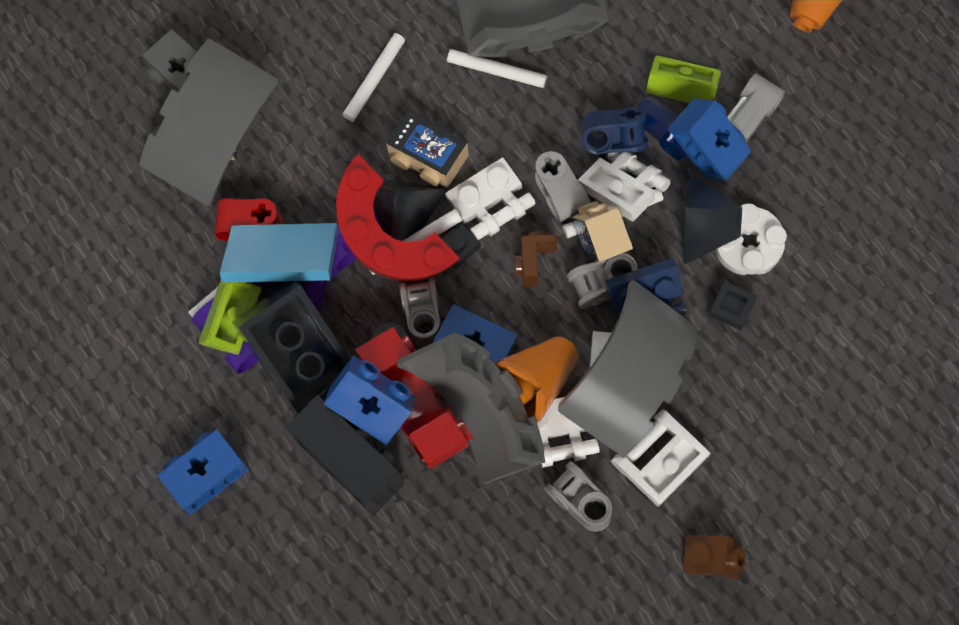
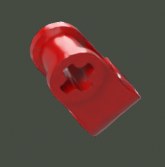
(244, 212)

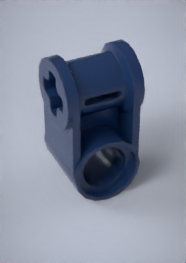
(616, 130)

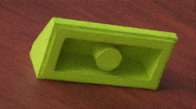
(682, 80)
(229, 303)

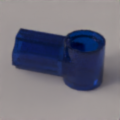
(657, 124)

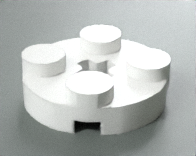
(770, 242)

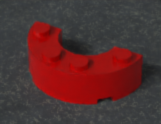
(374, 247)
(430, 427)

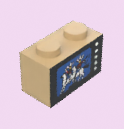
(427, 150)
(600, 231)

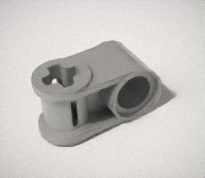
(562, 191)
(595, 276)
(421, 307)
(576, 492)

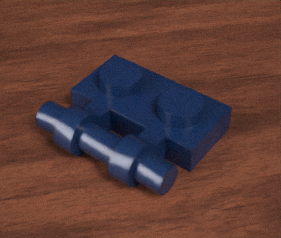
(659, 279)

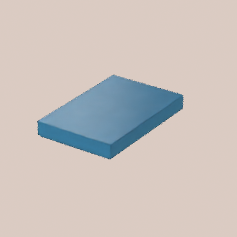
(279, 253)

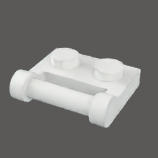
(670, 466)

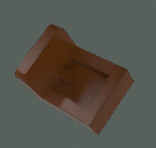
(527, 262)
(713, 556)

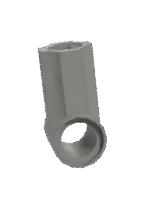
(755, 104)

